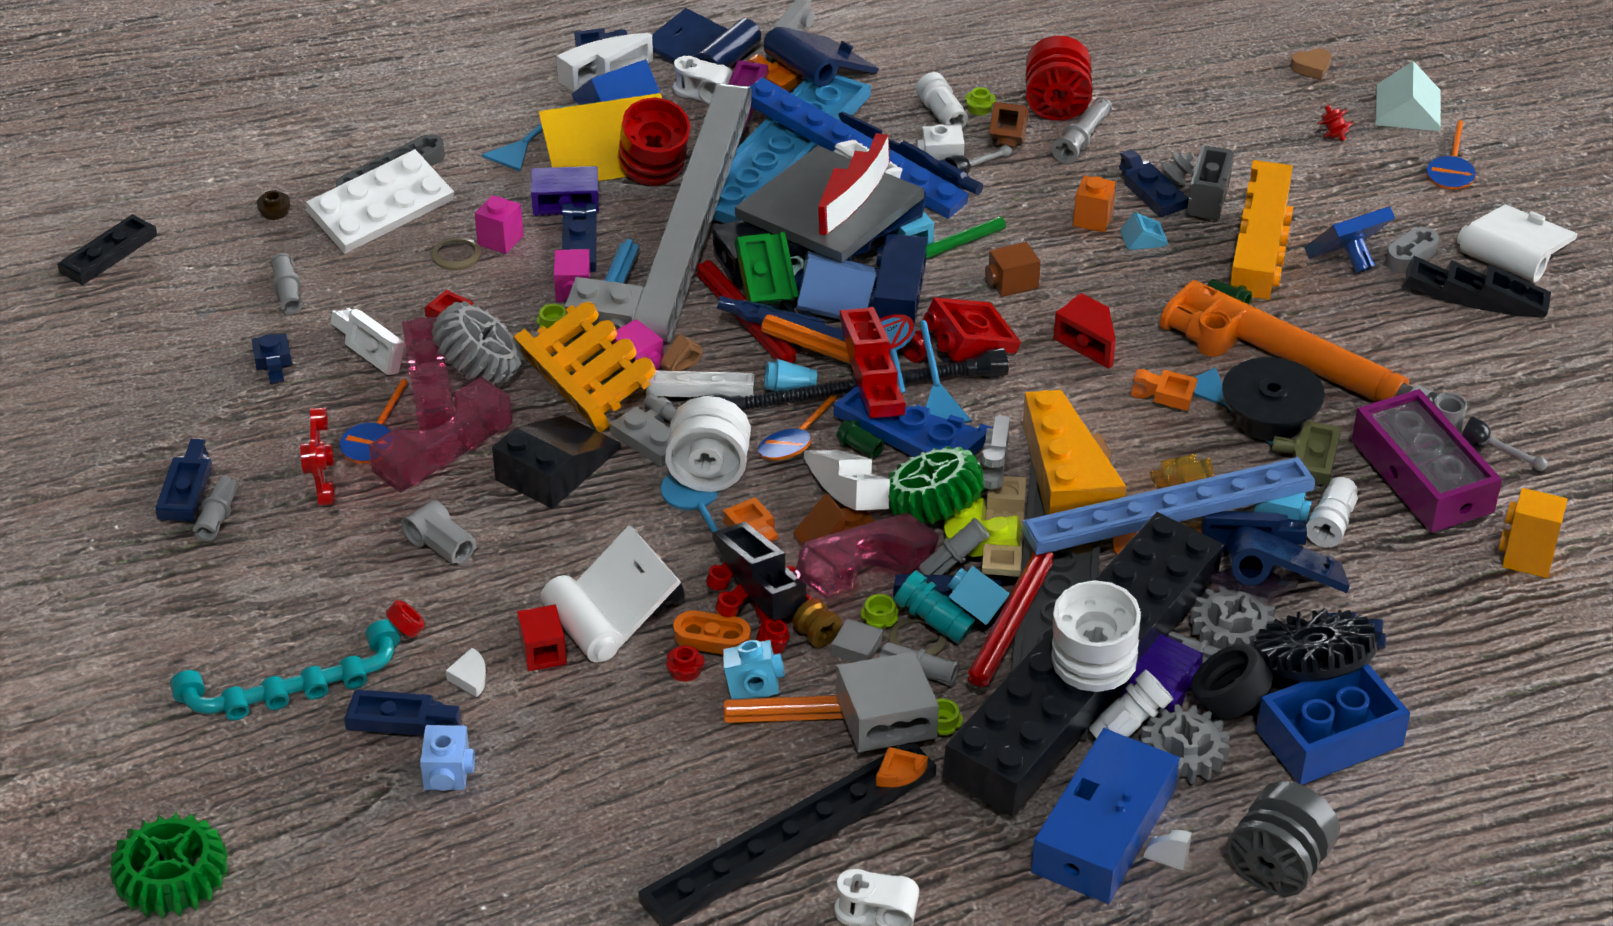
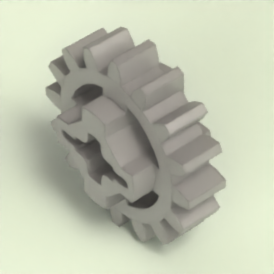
(1230, 617)
(1191, 737)

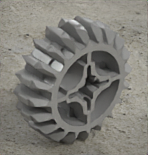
(476, 343)

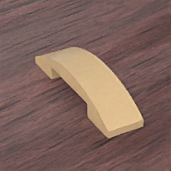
(1005, 502)

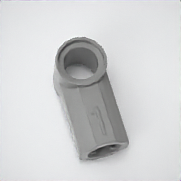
(434, 527)

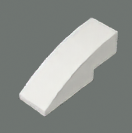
(602, 56)
(849, 479)

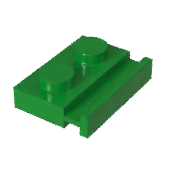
(766, 268)

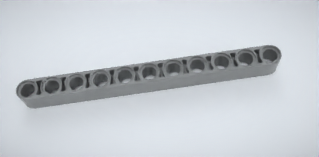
(693, 210)

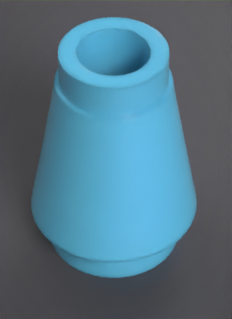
(786, 375)

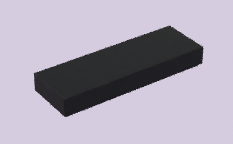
(107, 249)

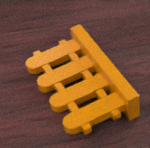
(576, 387)

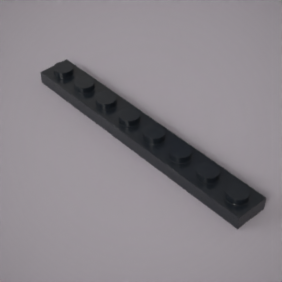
(772, 842)

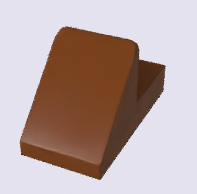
(829, 519)

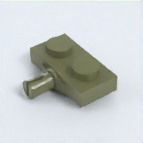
(1314, 447)

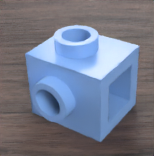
(446, 766)

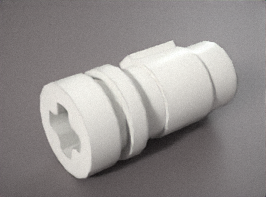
(939, 98)
(1331, 515)
(1134, 707)

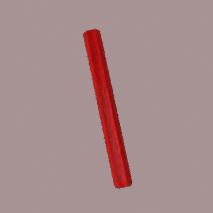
(722, 286)
(1009, 619)

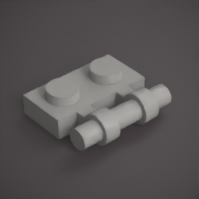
(645, 430)

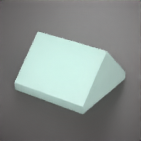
(1408, 100)

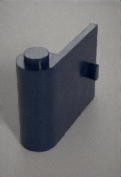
(701, 38)
(812, 54)
(1256, 551)

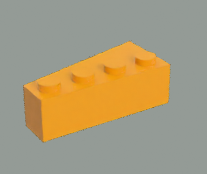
(1263, 229)
(1065, 455)

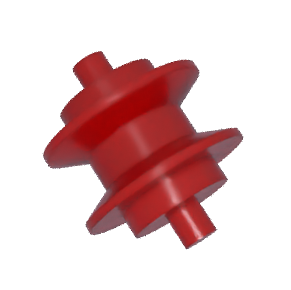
(1335, 122)

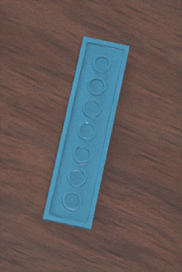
(776, 147)

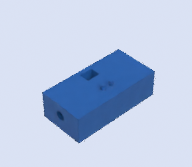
(1105, 815)

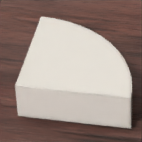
(468, 672)
(1170, 849)

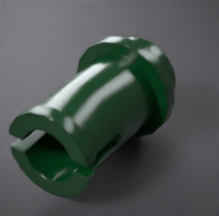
(1240, 293)
(852, 434)

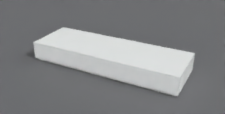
(700, 383)

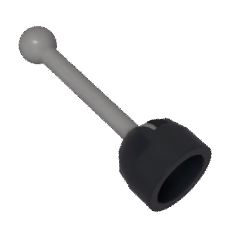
(965, 165)
(1479, 435)

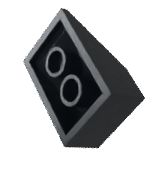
(550, 458)

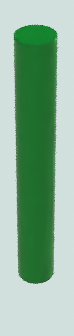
(965, 236)

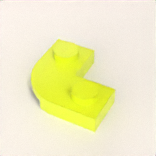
(1001, 529)

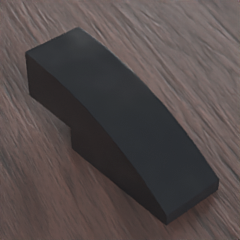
(761, 570)

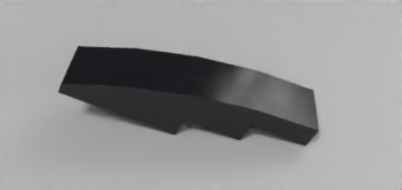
(1488, 291)

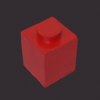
(541, 637)

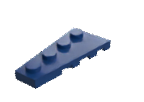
(914, 431)

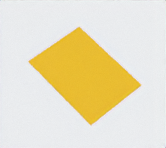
(587, 135)

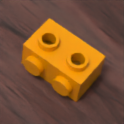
(1533, 533)

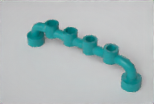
(235, 701)

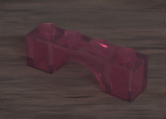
(427, 374)
(409, 456)
(833, 561)

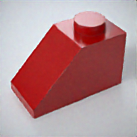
(1087, 329)

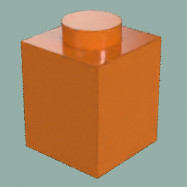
(1094, 203)

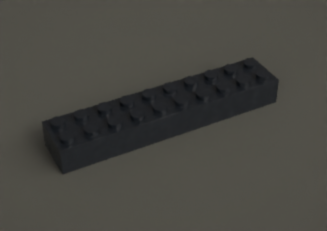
(1038, 716)

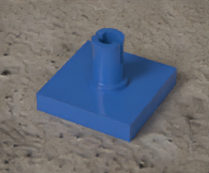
(1352, 235)

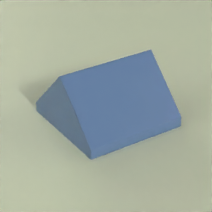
(834, 285)

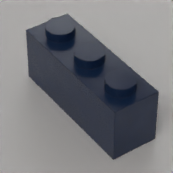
(899, 276)

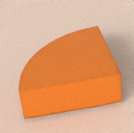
(900, 768)

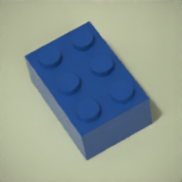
(1332, 723)

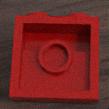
(968, 328)

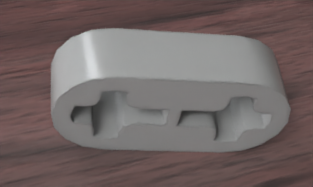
(1417, 242)

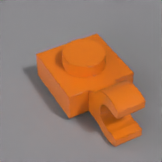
(779, 73)
(1169, 388)
(754, 514)

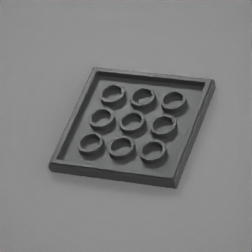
(793, 197)

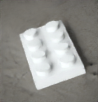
(379, 201)

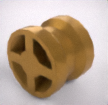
(817, 622)

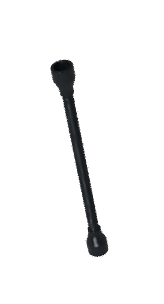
(986, 364)

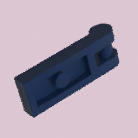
(580, 230)

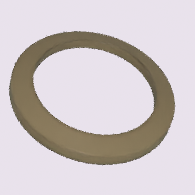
(460, 264)
(935, 650)

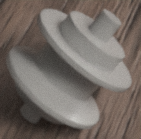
(1179, 167)

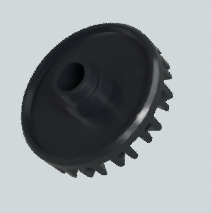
(1317, 647)

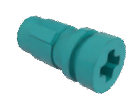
(935, 608)

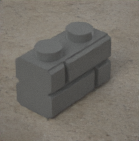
(1210, 182)

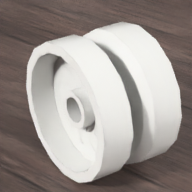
(708, 444)

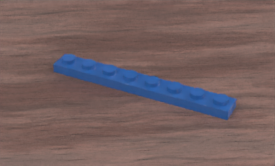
(828, 131)

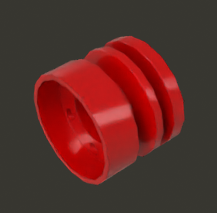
(1058, 78)
(653, 141)

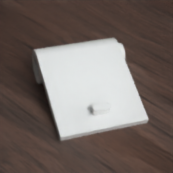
(1514, 241)
(611, 595)

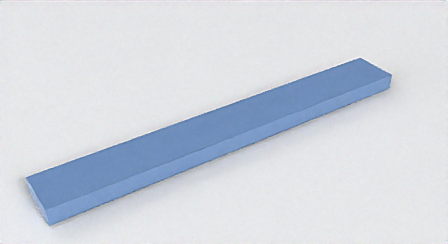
(1177, 502)

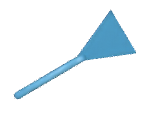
(513, 154)
(1210, 388)
(939, 400)

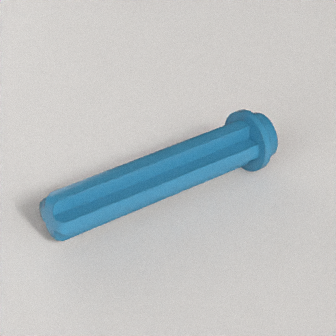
(623, 262)

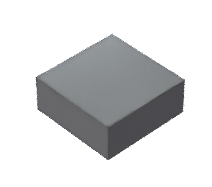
(856, 641)

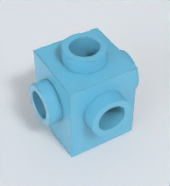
(753, 670)

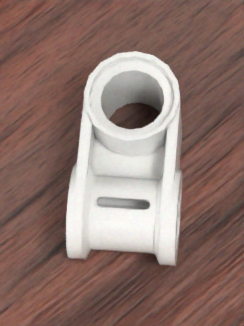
(699, 79)
(880, 899)

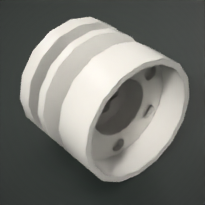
(1095, 635)

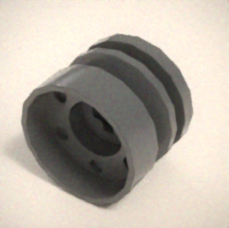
(1283, 838)

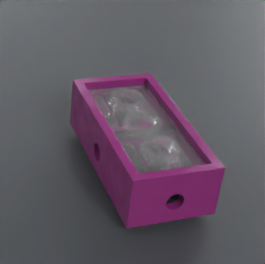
(1426, 460)

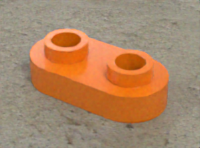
(710, 631)

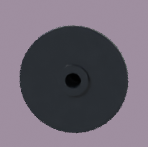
(1272, 396)

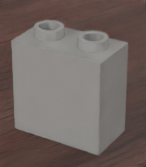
(887, 701)

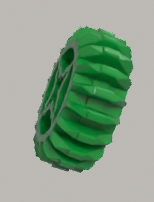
(936, 484)
(169, 873)

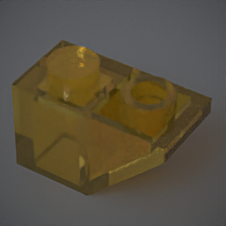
(1181, 470)

